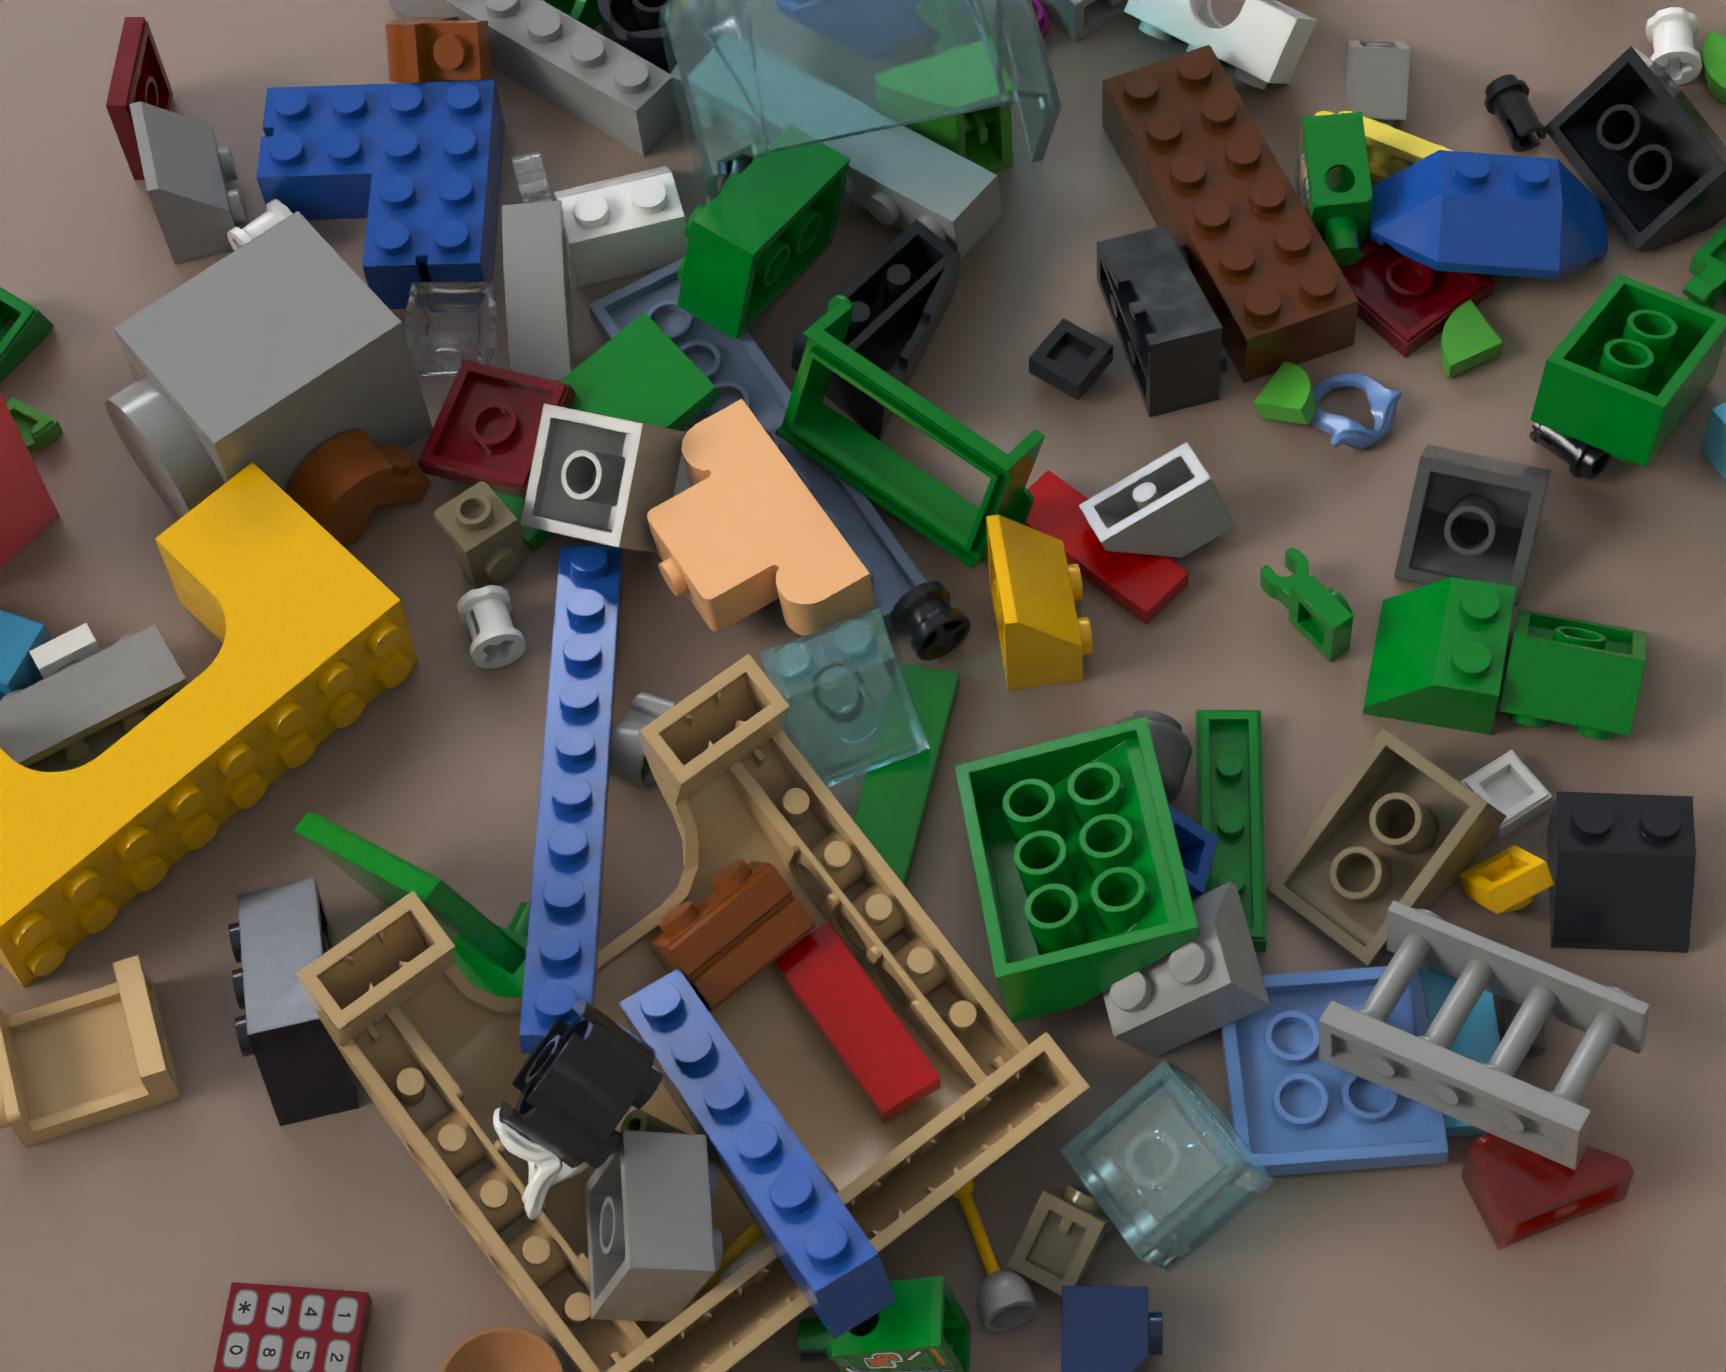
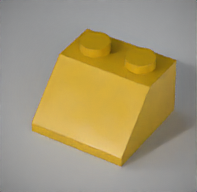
(1035, 606)

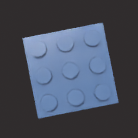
(1308, 1113)

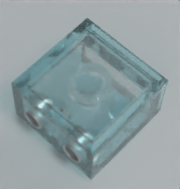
(1166, 1166)

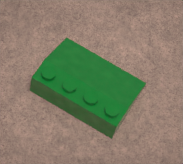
(1075, 865)

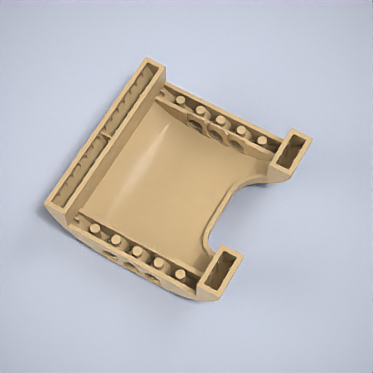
(446, 1051)

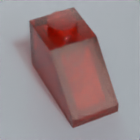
(1530, 1194)

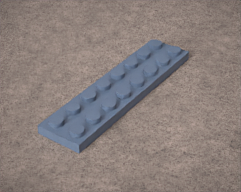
(745, 373)

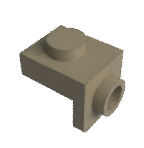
(483, 534)

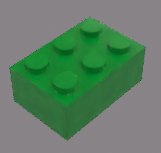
(760, 235)
(1630, 370)

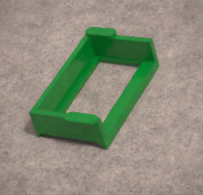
(882, 472)

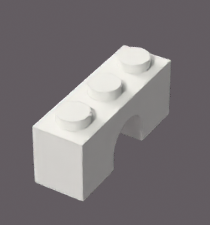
(1260, 42)

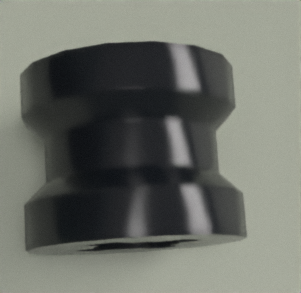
(930, 620)

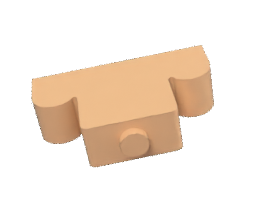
(753, 533)

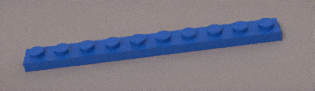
(573, 792)

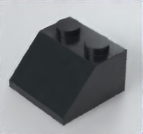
(1621, 871)

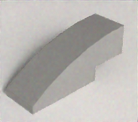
(537, 290)

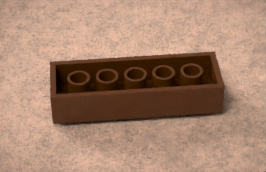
(1231, 211)

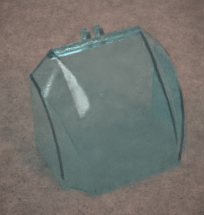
(845, 68)

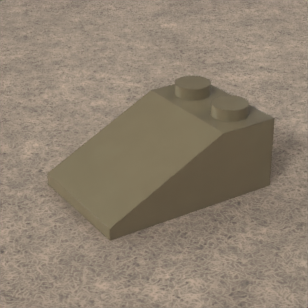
(1384, 836)

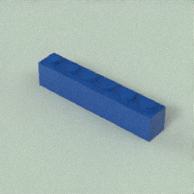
(760, 1155)

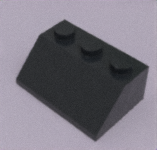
(1644, 152)

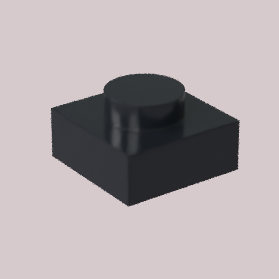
(1070, 359)

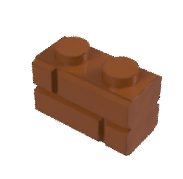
(732, 931)

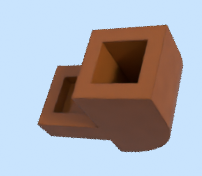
(437, 49)
(349, 478)

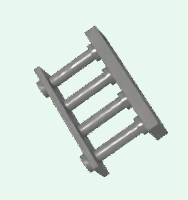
(1460, 1087)

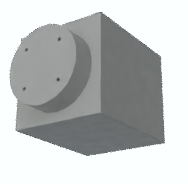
(262, 368)

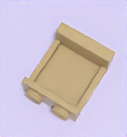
(85, 1058)

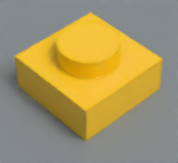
(1506, 880)

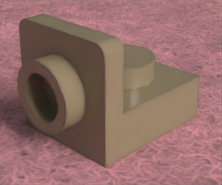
(1061, 1238)

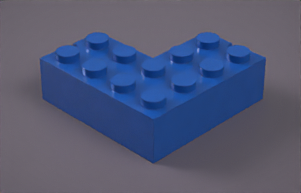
(405, 158)

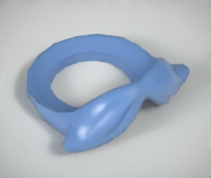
(1351, 432)

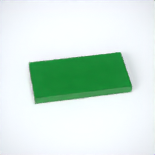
(635, 379)
(393, 878)

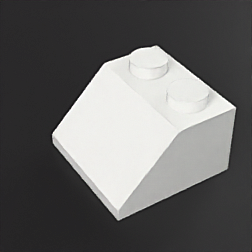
(623, 225)

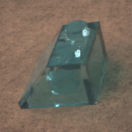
(847, 697)

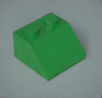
(1441, 655)
(1573, 674)

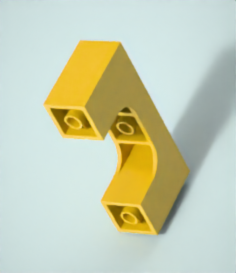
(299, 657)

